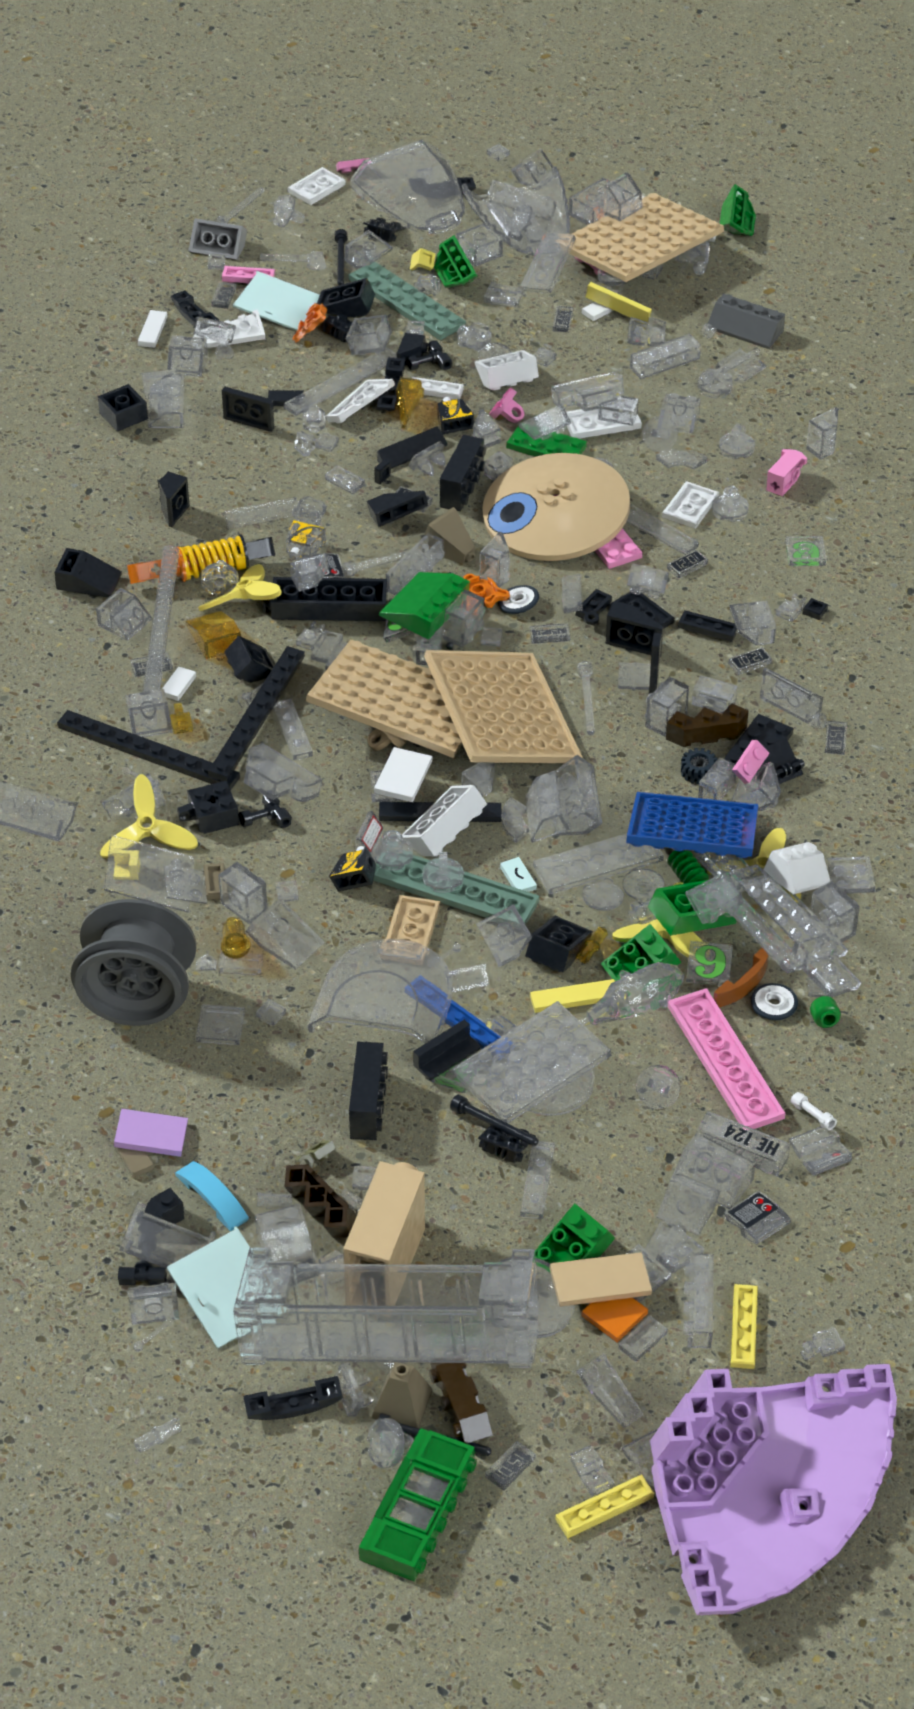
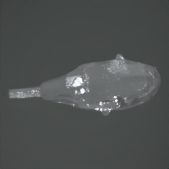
(636, 994)

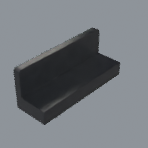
(445, 1051)

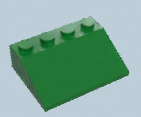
(424, 602)

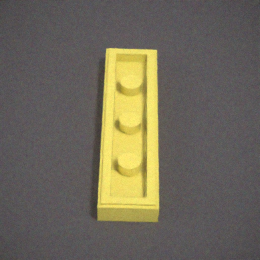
(617, 302)
(570, 995)
(744, 1326)
(604, 1506)

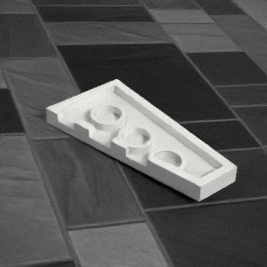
(247, 329)

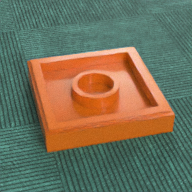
(615, 1316)

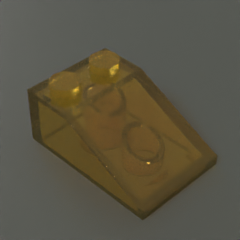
(213, 633)

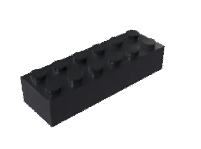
(331, 600)

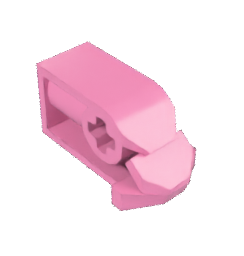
(785, 471)

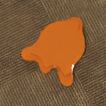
(315, 316)
(487, 590)

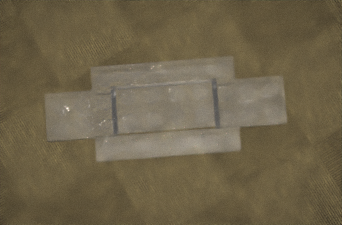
(815, 946)

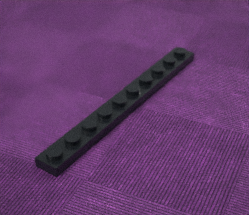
(256, 714)
(140, 747)

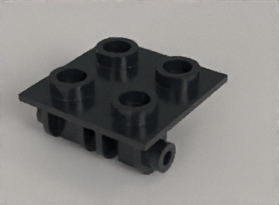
(383, 229)
(337, 326)
(784, 761)
(494, 1139)

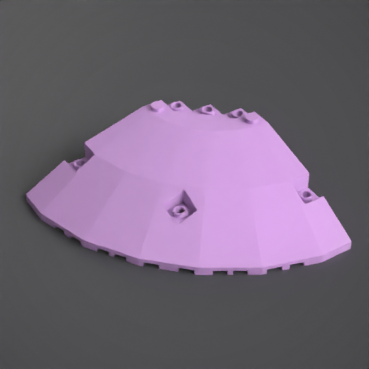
(752, 1466)

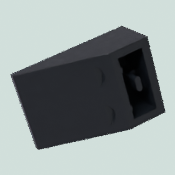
(85, 574)

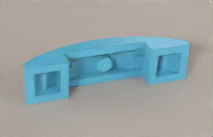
(214, 1193)

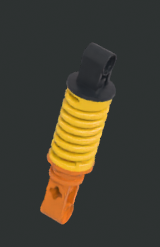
(196, 557)

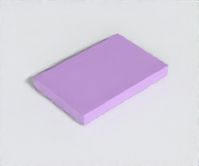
(151, 1132)

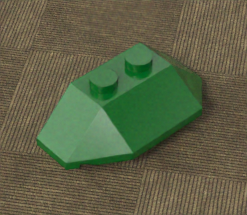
(738, 212)
(453, 264)

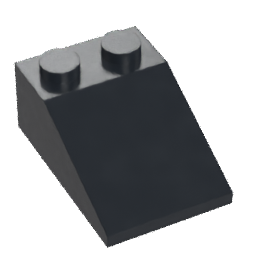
(348, 299)
(631, 628)
(557, 943)

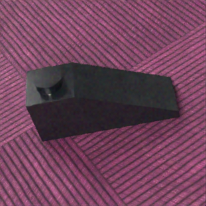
(395, 506)

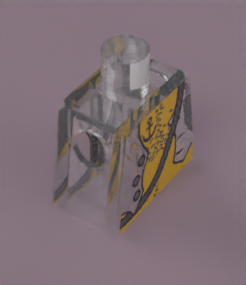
(304, 539)

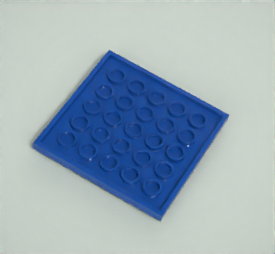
(693, 824)

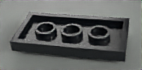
(762, 729)

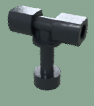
(435, 356)
(271, 810)
(142, 1272)

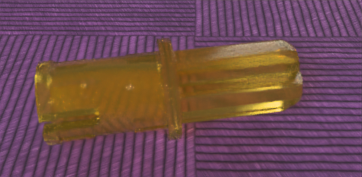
(592, 944)

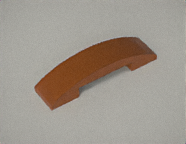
(730, 993)

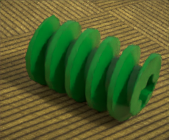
(686, 867)

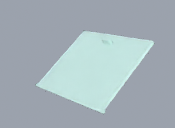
(276, 300)
(214, 1278)

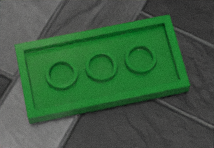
(557, 443)

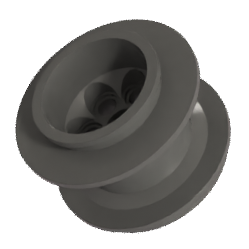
(133, 962)

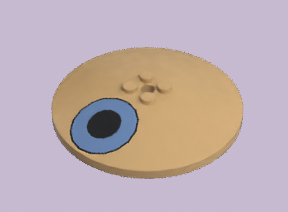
(542, 527)

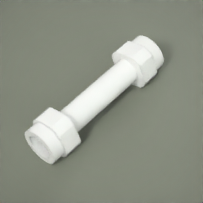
(825, 1119)

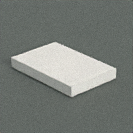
(316, 186)
(690, 505)
(403, 774)

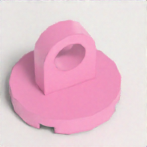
(506, 406)

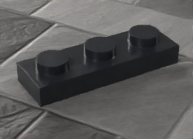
(707, 626)

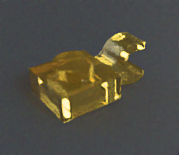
(180, 720)

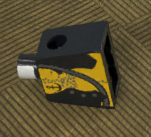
(454, 416)
(353, 870)

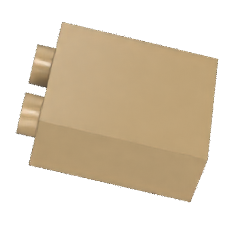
(389, 1217)

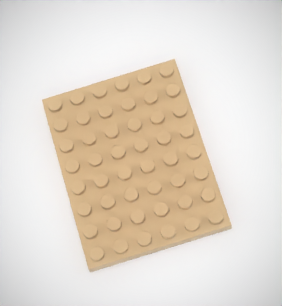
(642, 239)
(387, 696)
(502, 707)

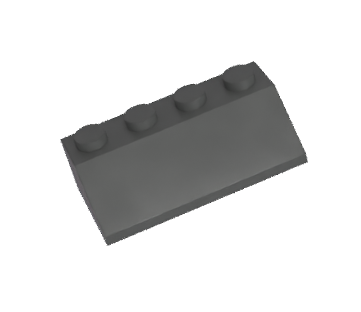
(747, 321)

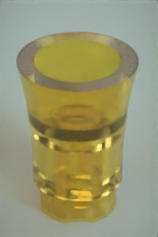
(235, 941)

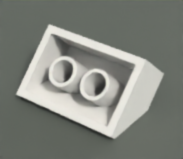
(507, 369)
(798, 868)

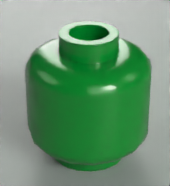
(825, 1012)

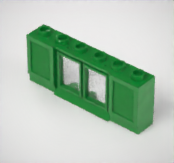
(417, 1504)

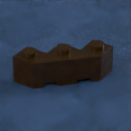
(707, 726)
(320, 1199)
(461, 1401)

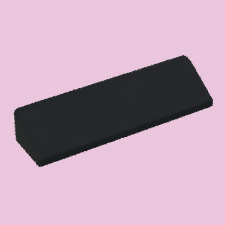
(404, 450)

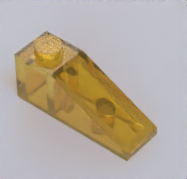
(408, 396)

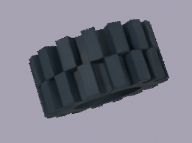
(692, 759)

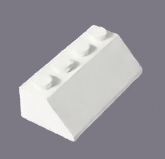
(445, 820)

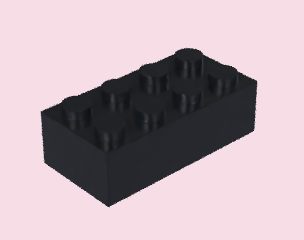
(462, 472)
(368, 1091)

